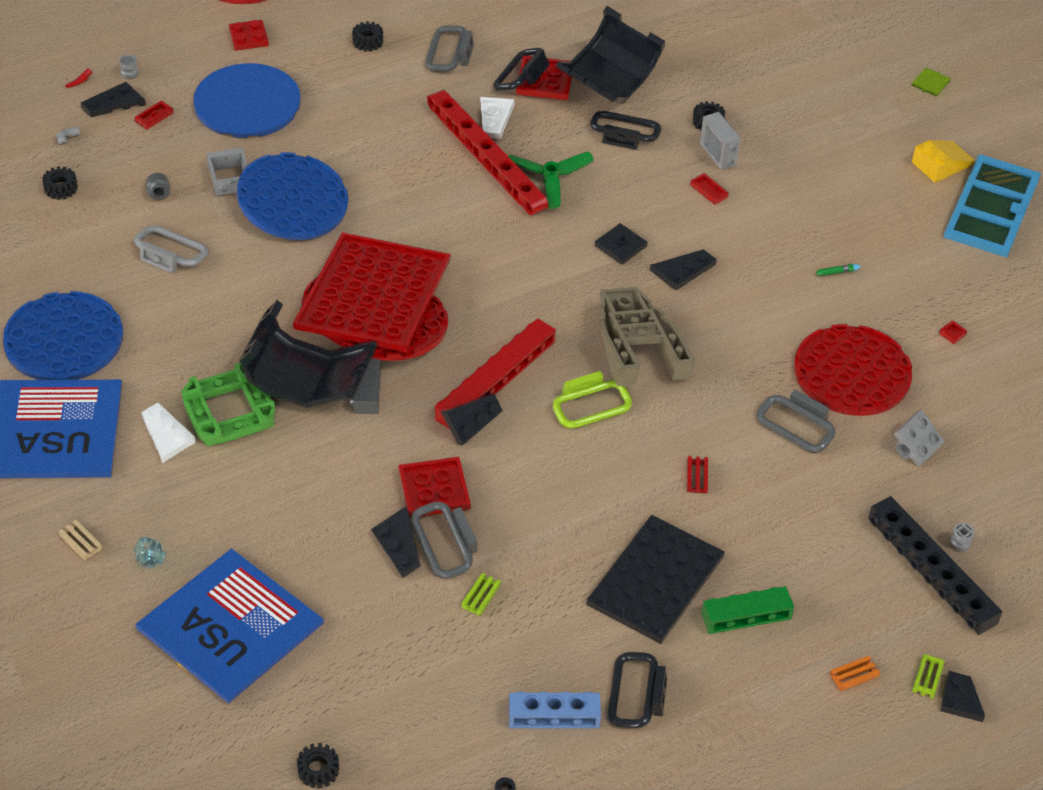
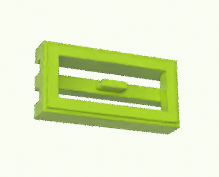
(488, 581)
(923, 689)

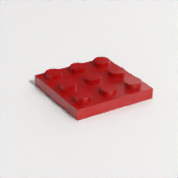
(551, 83)
(433, 482)

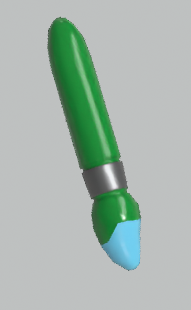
(837, 269)

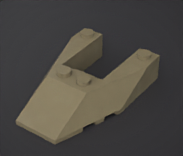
(632, 320)

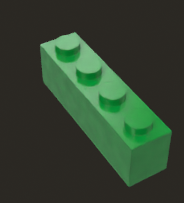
(747, 610)

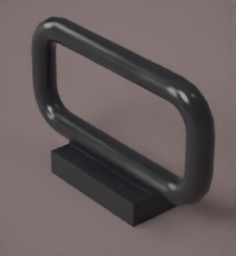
(530, 72)
(622, 136)
(654, 694)

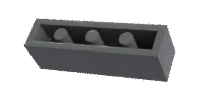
(367, 395)

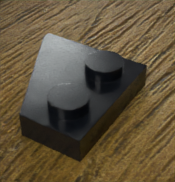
(961, 697)

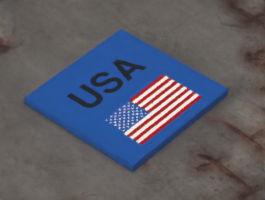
(58, 428)
(229, 625)

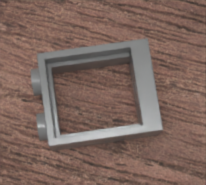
(717, 129)
(216, 161)

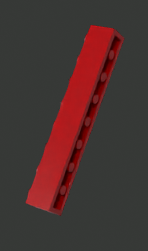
(501, 367)

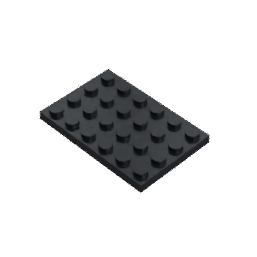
(655, 579)

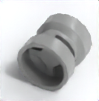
(128, 67)
(962, 537)

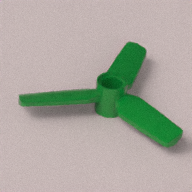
(551, 172)

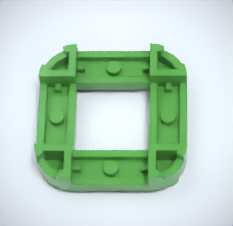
(206, 426)

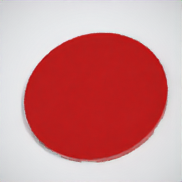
(853, 370)

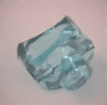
(149, 556)

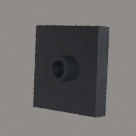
(621, 243)

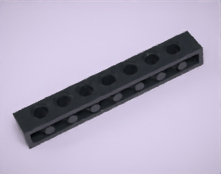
(935, 565)

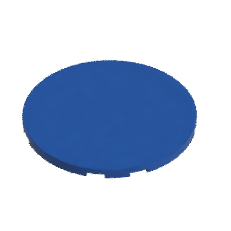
(247, 100)
(292, 196)
(63, 336)

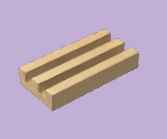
(71, 530)

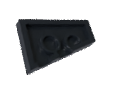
(117, 97)
(684, 268)
(469, 418)
(397, 540)

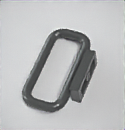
(462, 52)
(804, 406)
(460, 530)

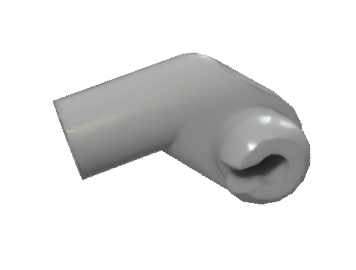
(68, 132)

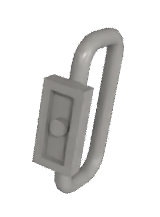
(163, 258)

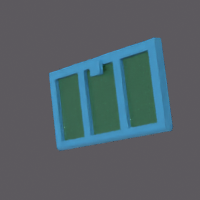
(992, 205)

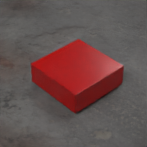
(953, 332)

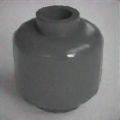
(157, 186)

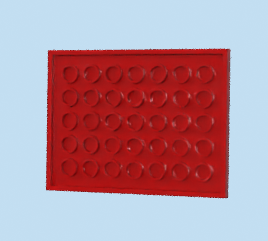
(372, 292)

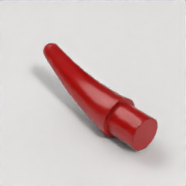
(82, 78)

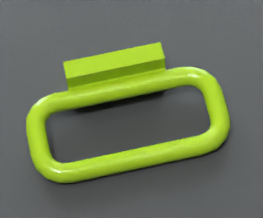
(584, 386)

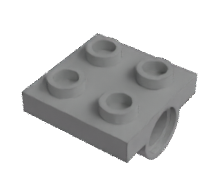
(917, 438)

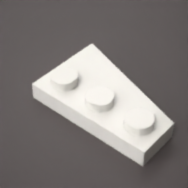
(495, 115)
(167, 433)

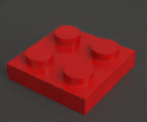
(248, 35)

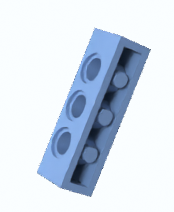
(563, 717)

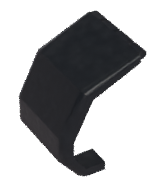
(615, 59)
(301, 370)

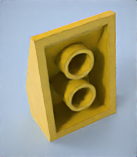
(941, 159)

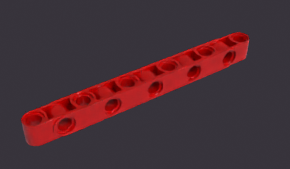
(487, 152)

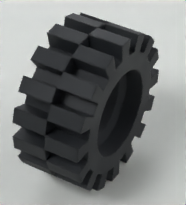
(372, 42)
(703, 110)
(60, 190)
(318, 754)

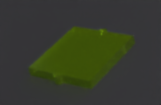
(931, 82)

